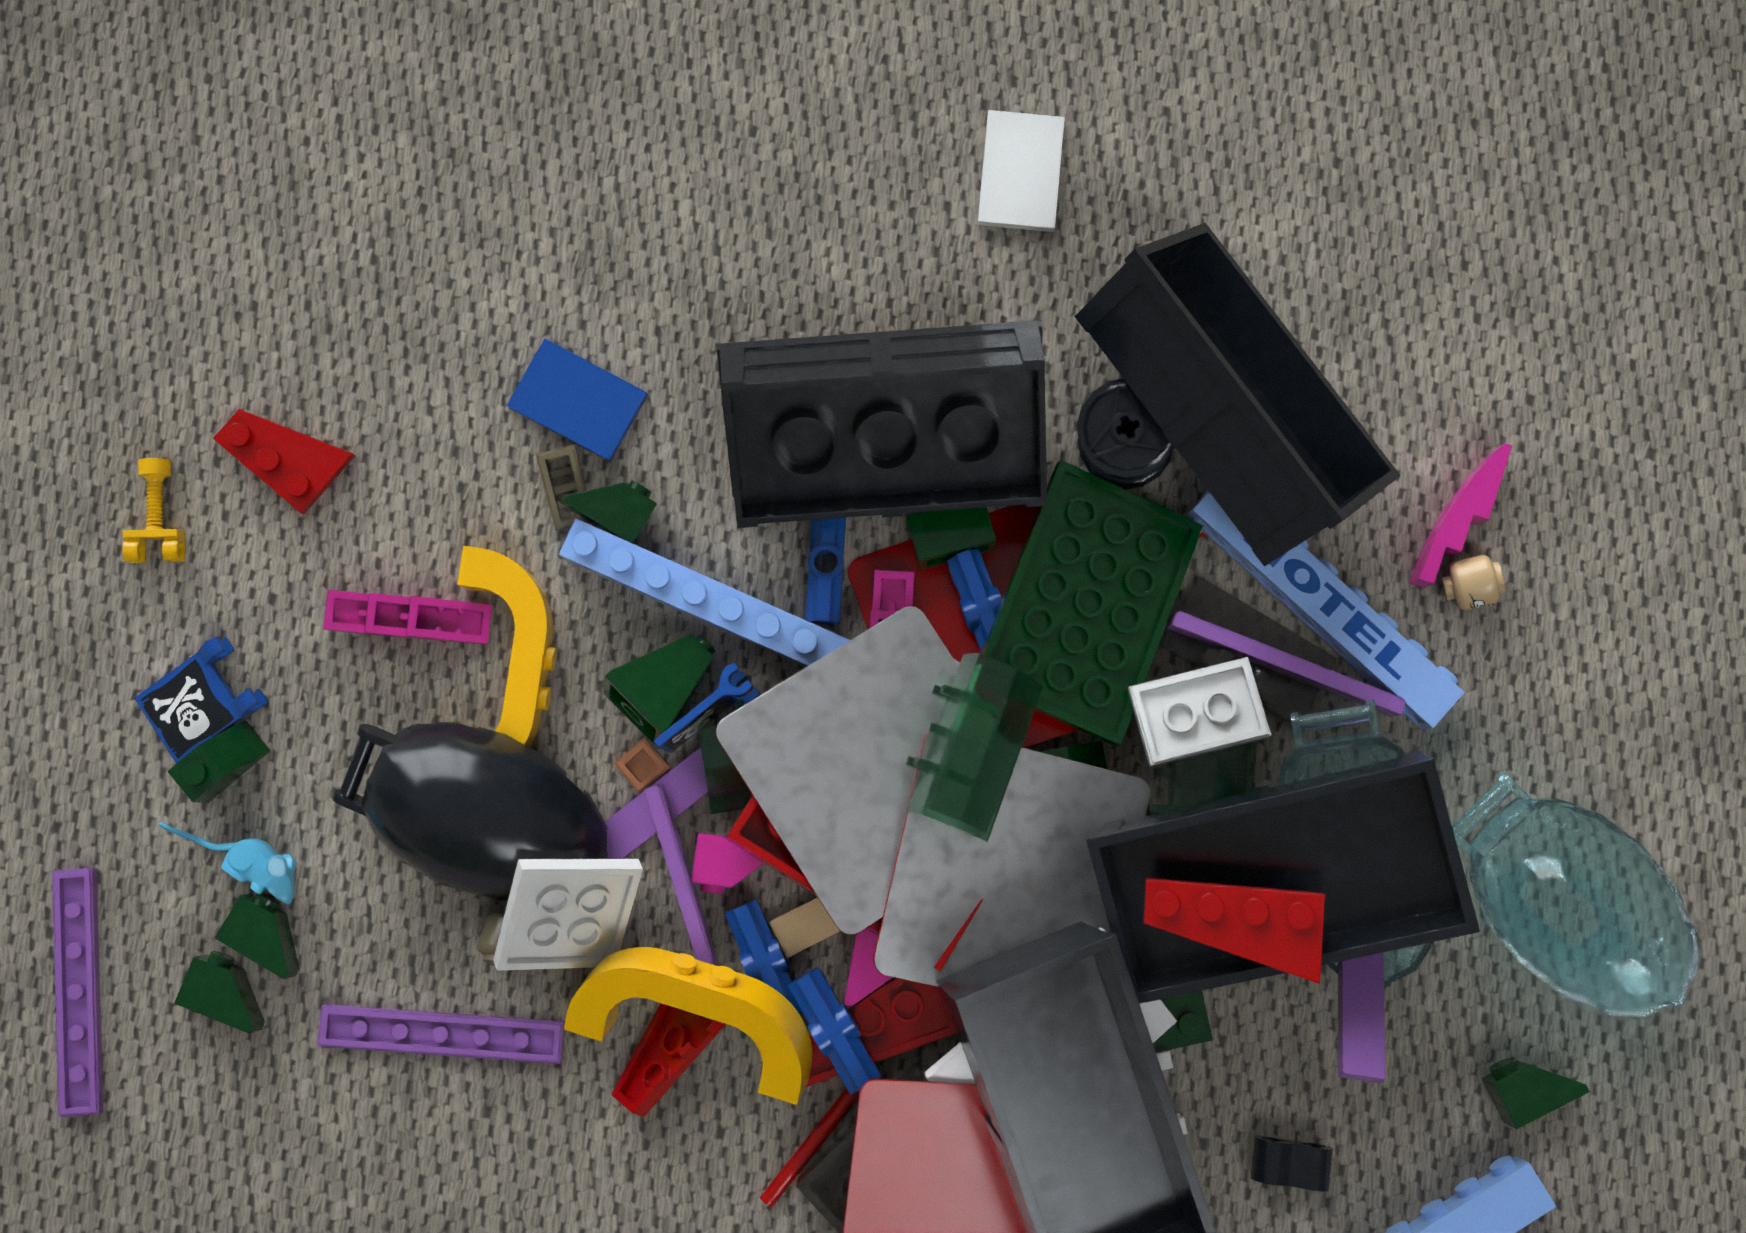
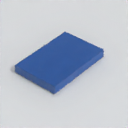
(577, 400)

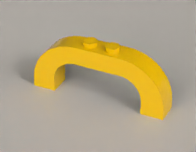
(532, 641)
(704, 991)

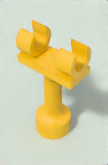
(134, 543)

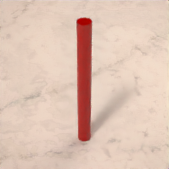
(809, 1147)

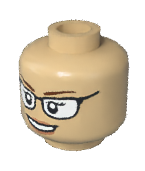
(1474, 582)

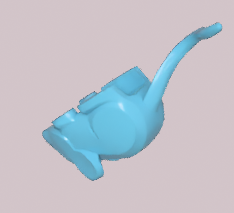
(253, 861)

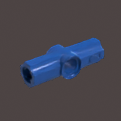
(825, 589)
(978, 596)
(759, 949)
(834, 1029)

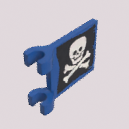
(195, 701)
(709, 708)

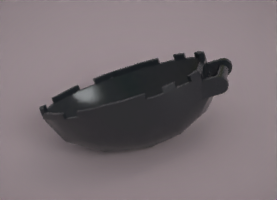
(469, 804)

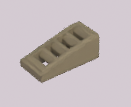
(556, 455)

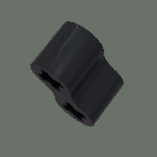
(1291, 1163)

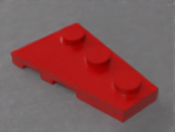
(283, 458)
(662, 1056)

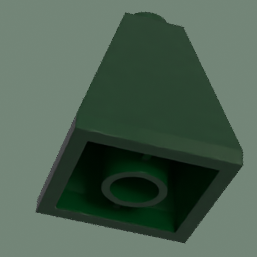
(659, 684)

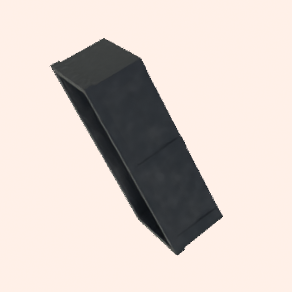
(1235, 392)
(885, 422)
(1360, 835)
(1075, 1088)

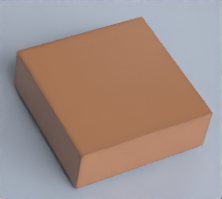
(642, 765)

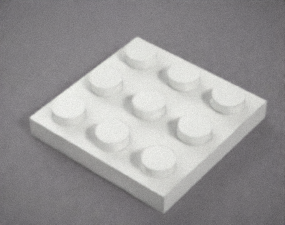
(566, 912)

